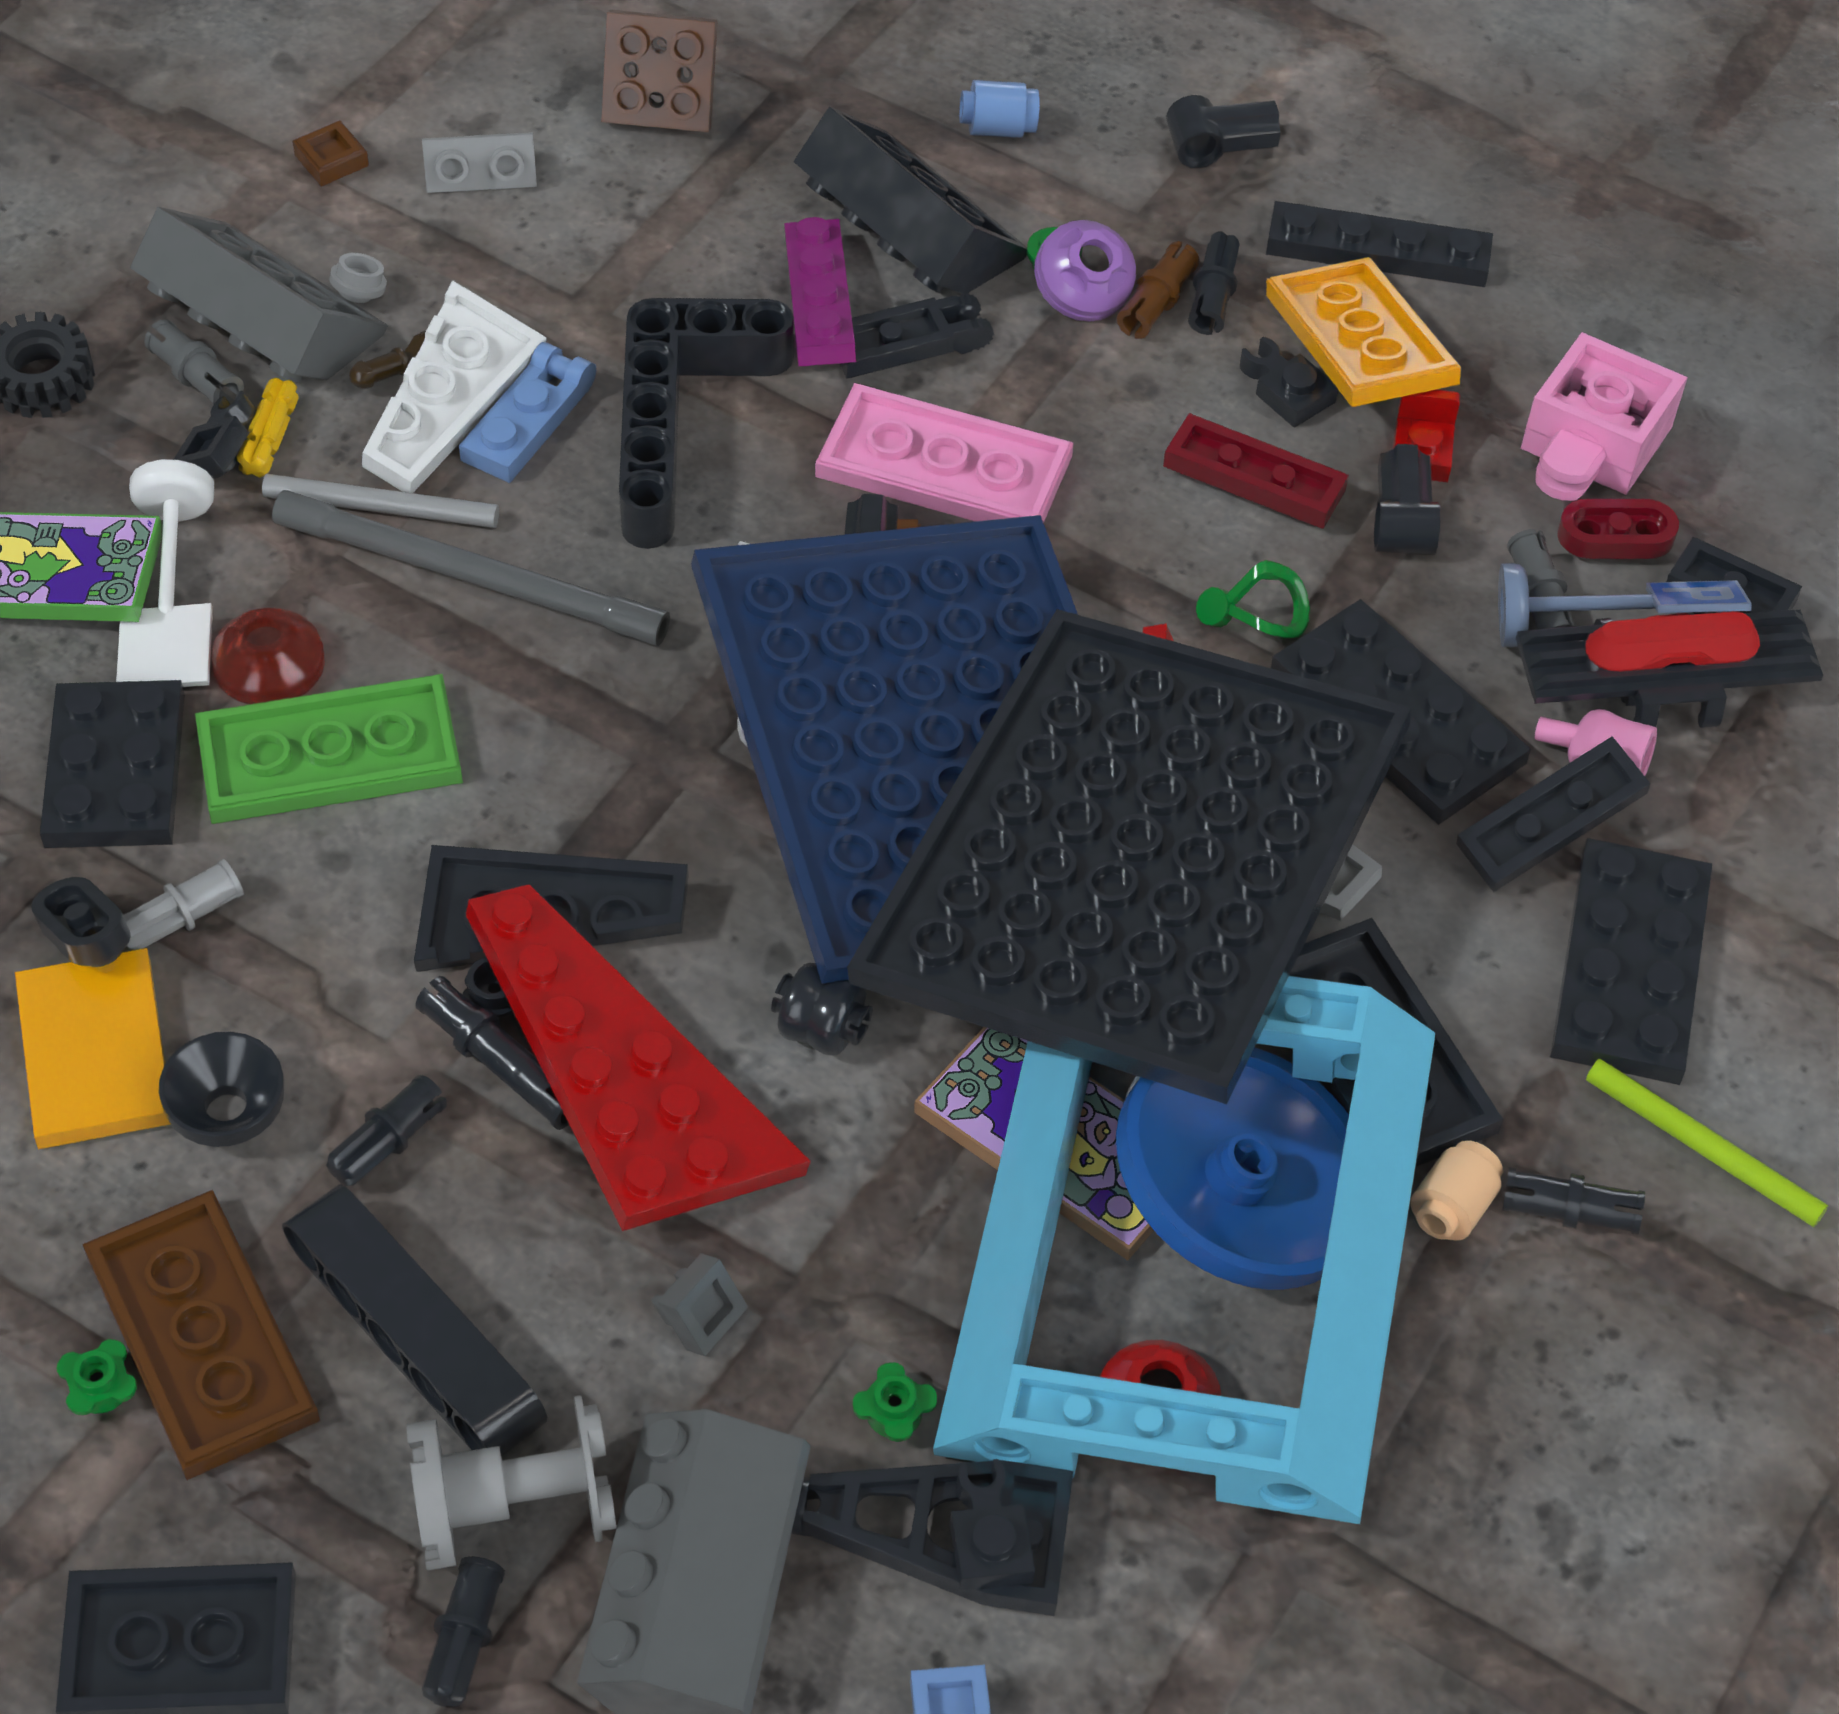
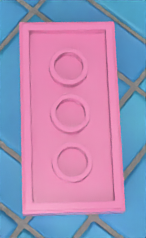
(942, 458)

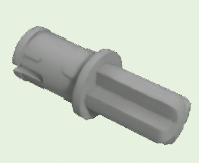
(182, 905)

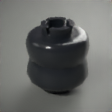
(820, 1013)

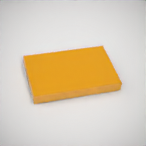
(91, 1049)

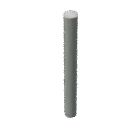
(386, 501)

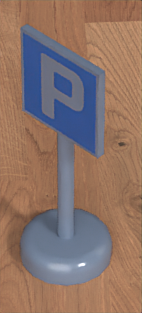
(1665, 597)

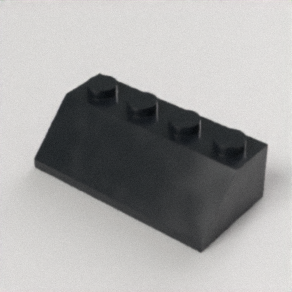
(906, 204)

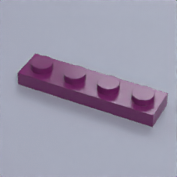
(819, 292)

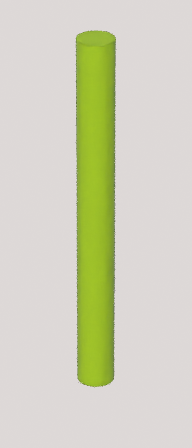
(1707, 1143)

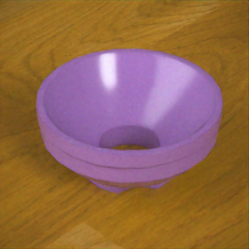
(1071, 285)

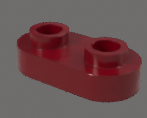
(1618, 528)

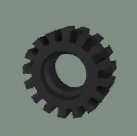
(40, 341)

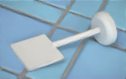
(169, 639)

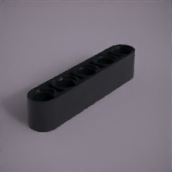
(414, 1322)

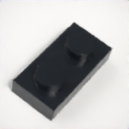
(1708, 563)

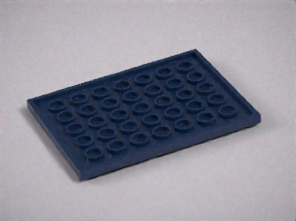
(868, 687)

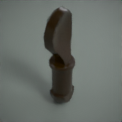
(367, 373)

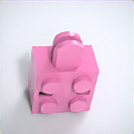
(1599, 418)

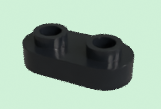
(81, 921)

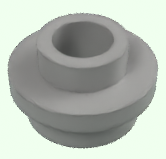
(358, 277)

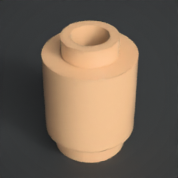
(1457, 1191)

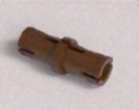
(1158, 290)

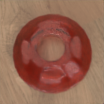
(270, 671)

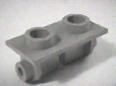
(479, 162)

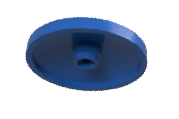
(1241, 1181)

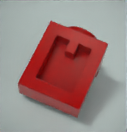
(1429, 422)

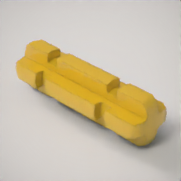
(267, 427)

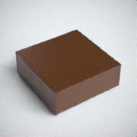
(330, 153)

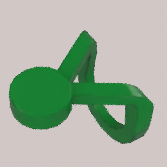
(1218, 606)

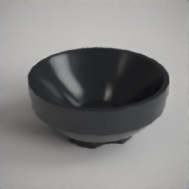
(218, 1067)

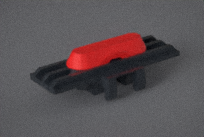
(1669, 659)

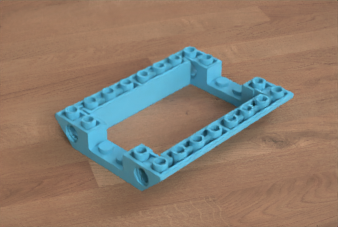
(1260, 1453)

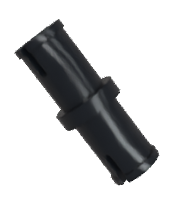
(1574, 1201)

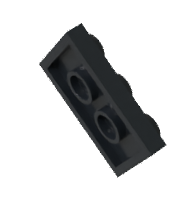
(113, 764)
(178, 1640)

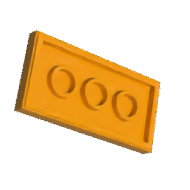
(1362, 332)

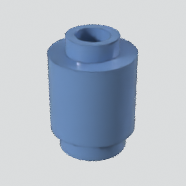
(999, 109)

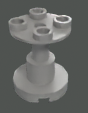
(479, 1485)

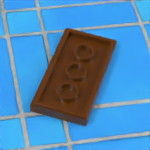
(201, 1334)

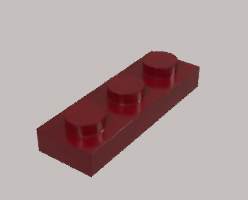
(1256, 470)

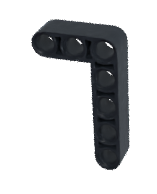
(671, 341)

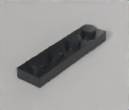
(1391, 243)

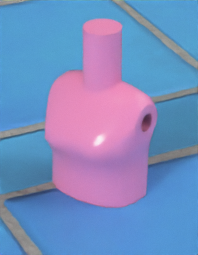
(1595, 727)

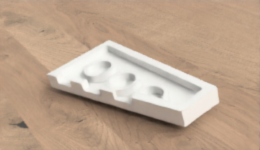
(451, 384)

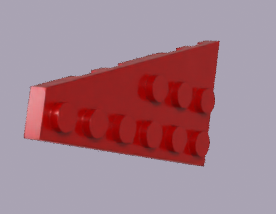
(636, 1093)

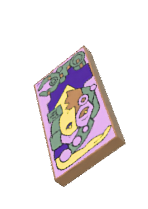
(974, 1106)

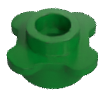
(100, 1395)
(890, 1421)

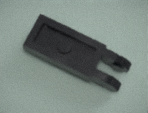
(917, 333)

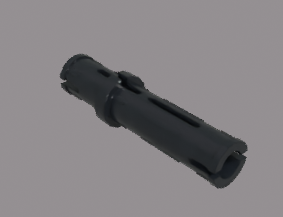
(480, 1035)

